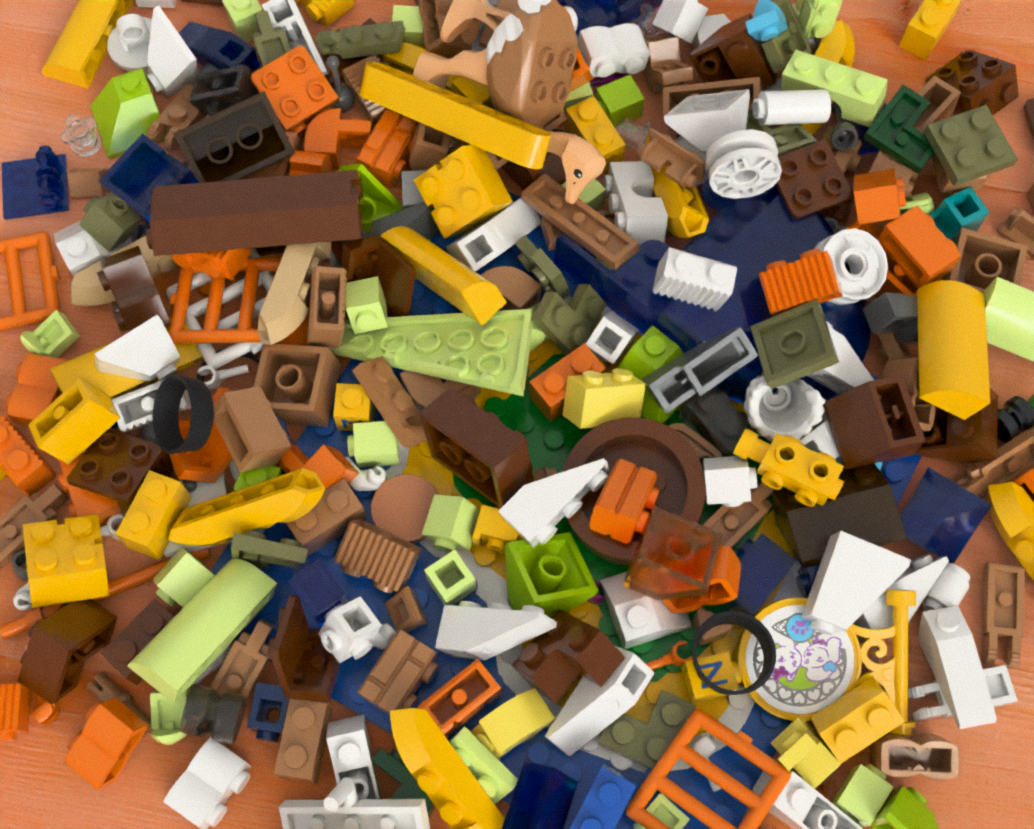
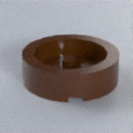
(648, 446)

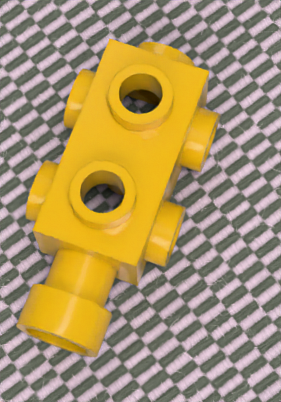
(797, 472)

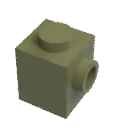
(109, 220)

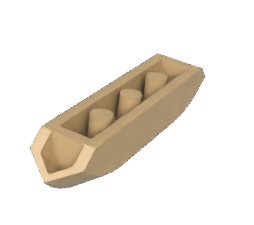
(87, 288)
(286, 299)

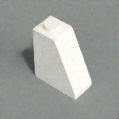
(849, 581)

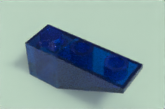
(218, 47)

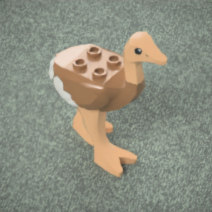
(525, 70)

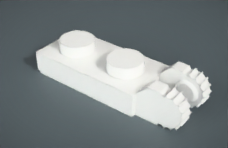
(998, 684)

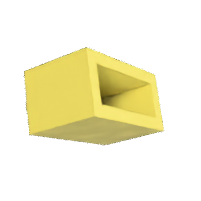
(602, 397)

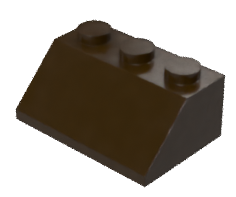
(234, 141)
(860, 509)

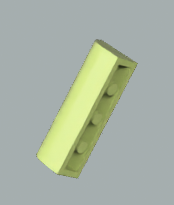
(1010, 317)
(203, 628)

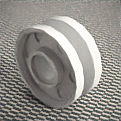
(743, 164)
(866, 263)

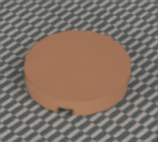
(403, 506)

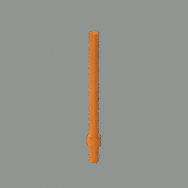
(114, 587)

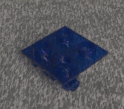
(35, 185)

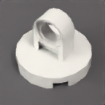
(130, 42)

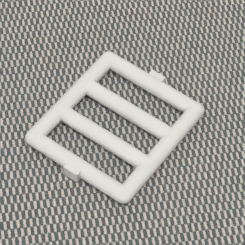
(231, 322)

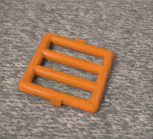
(49, 276)
(210, 332)
(679, 748)

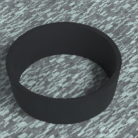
(167, 409)
(752, 625)

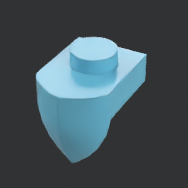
(767, 21)

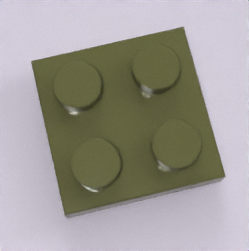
(970, 145)
(794, 344)

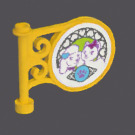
(821, 667)

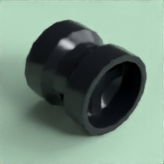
(1013, 417)

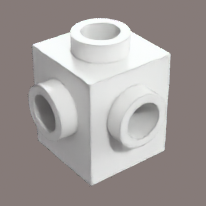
(349, 630)

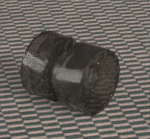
(213, 714)

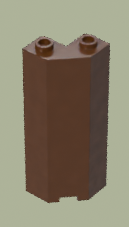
(256, 213)

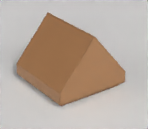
(85, 183)
(406, 610)
(715, 633)

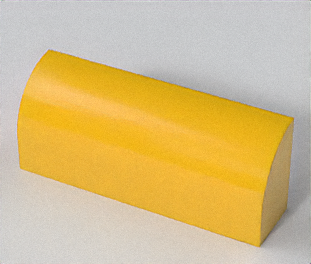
(84, 41)
(446, 274)
(953, 347)
(113, 385)

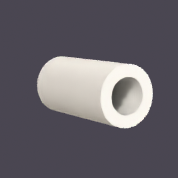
(792, 107)

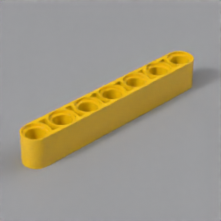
(455, 115)

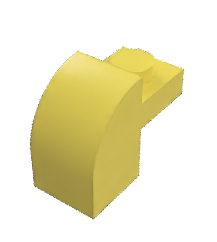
(513, 723)
(805, 752)

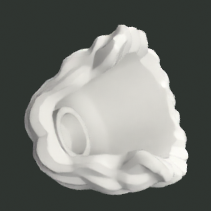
(787, 411)

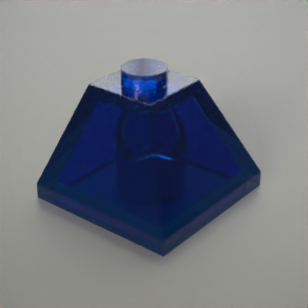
(941, 515)

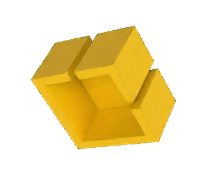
(463, 190)
(65, 561)

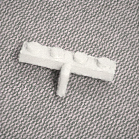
(345, 811)

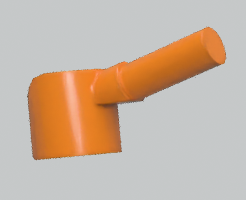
(670, 658)
(45, 712)

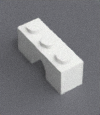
(632, 201)

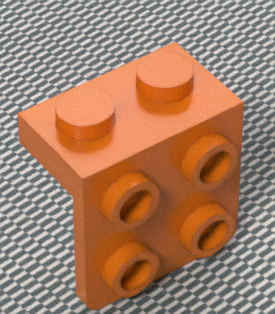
(295, 89)
(208, 461)

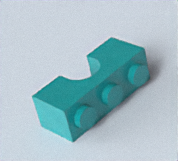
(959, 212)

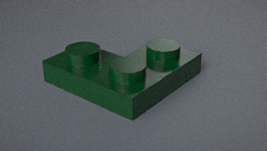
(895, 130)

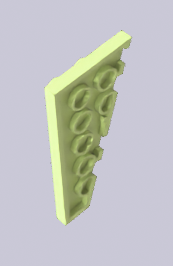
(451, 347)

